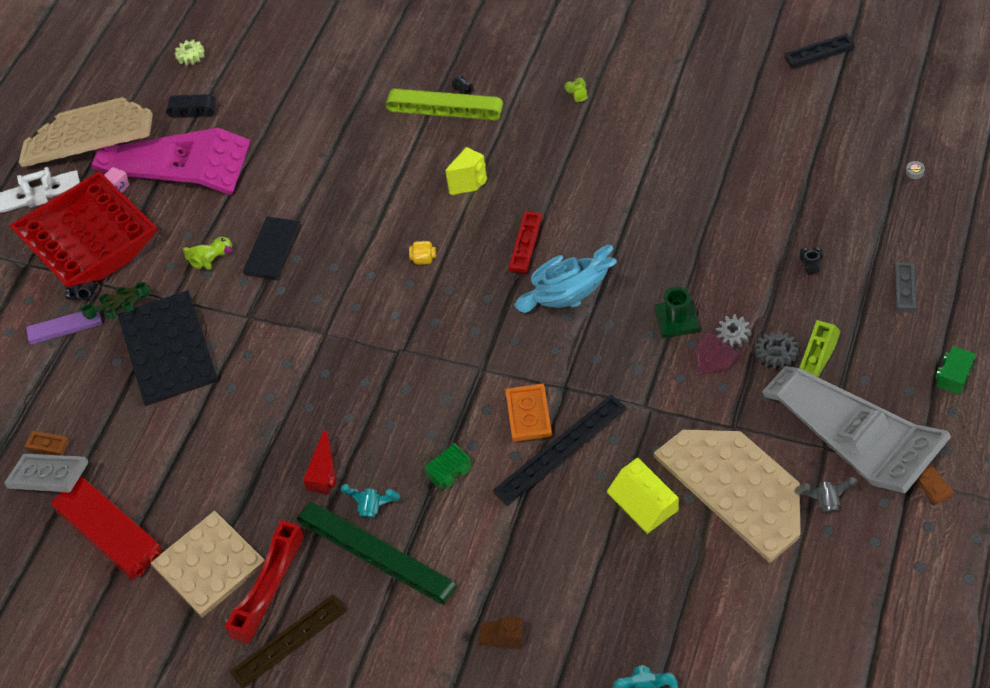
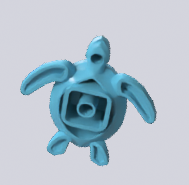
(566, 281)

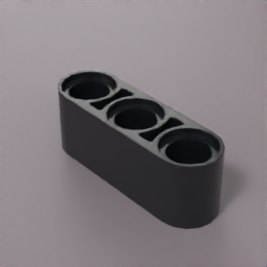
(191, 106)

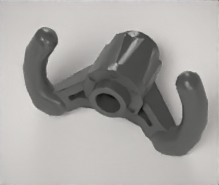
(827, 493)

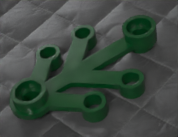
(116, 301)

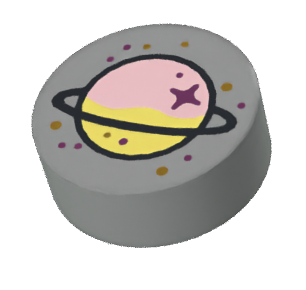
(915, 170)

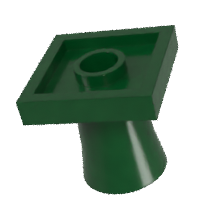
(676, 314)

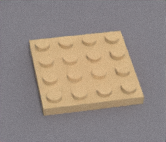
(208, 563)

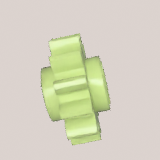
(189, 52)

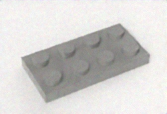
(46, 472)

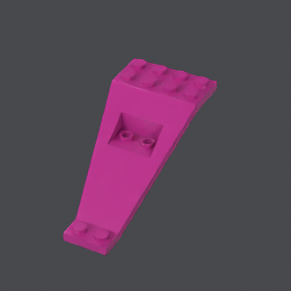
(205, 158)

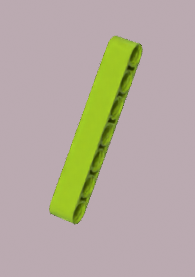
(444, 104)

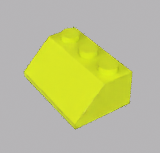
(643, 495)

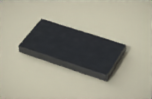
(272, 248)

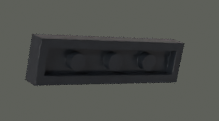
(819, 51)

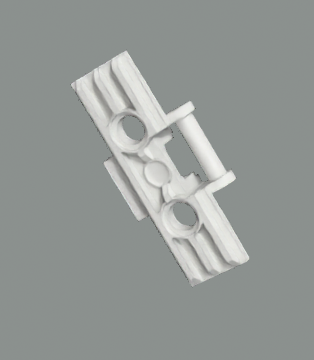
(37, 195)

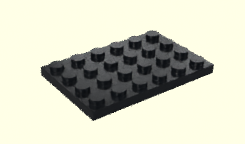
(167, 348)

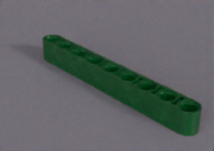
(377, 553)

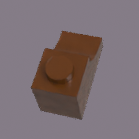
(505, 633)

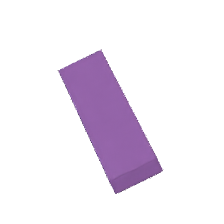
(61, 326)

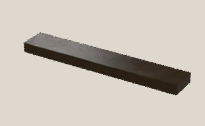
(287, 641)

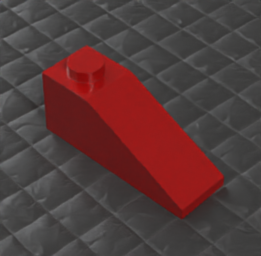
(321, 473)

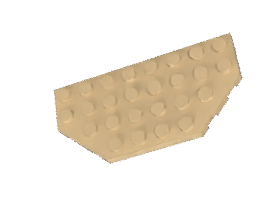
(87, 130)
(738, 486)

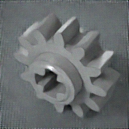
(739, 326)

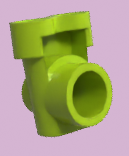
(577, 89)

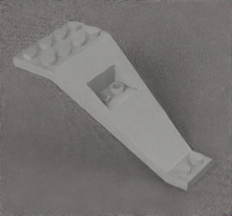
(870, 439)

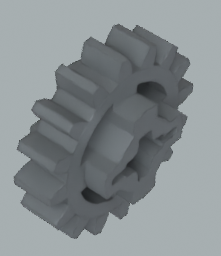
(777, 349)

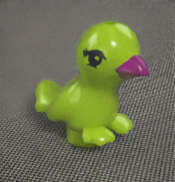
(204, 254)

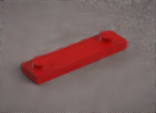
(525, 242)

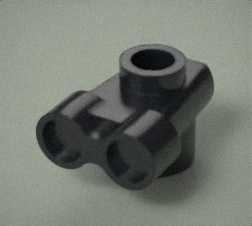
(811, 259)
(80, 291)

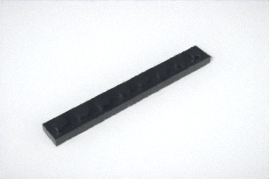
(559, 450)

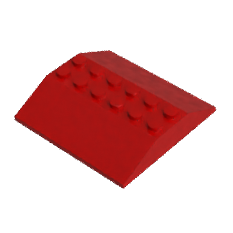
(86, 231)

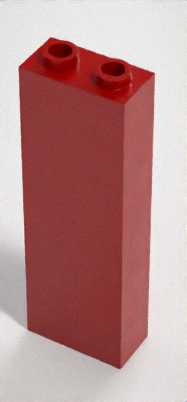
(107, 528)

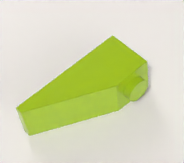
(820, 347)

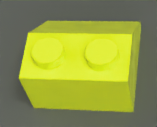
(466, 172)

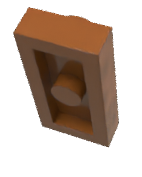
(46, 443)
(934, 485)

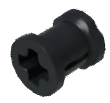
(462, 85)

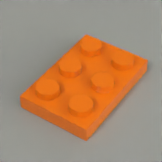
(528, 412)

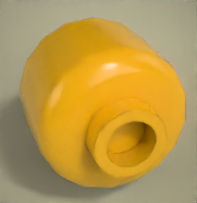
(422, 252)

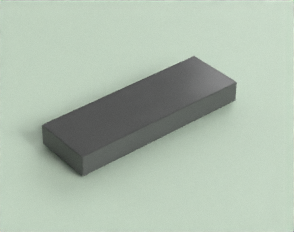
(905, 287)

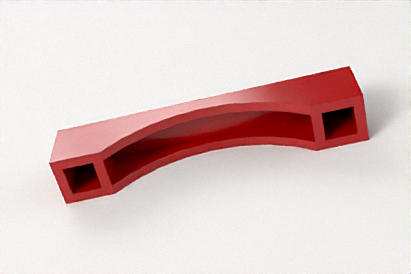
(249, 613)

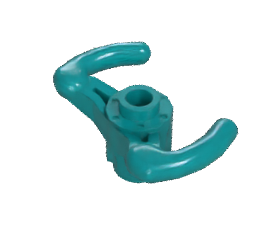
(369, 500)
(644, 678)

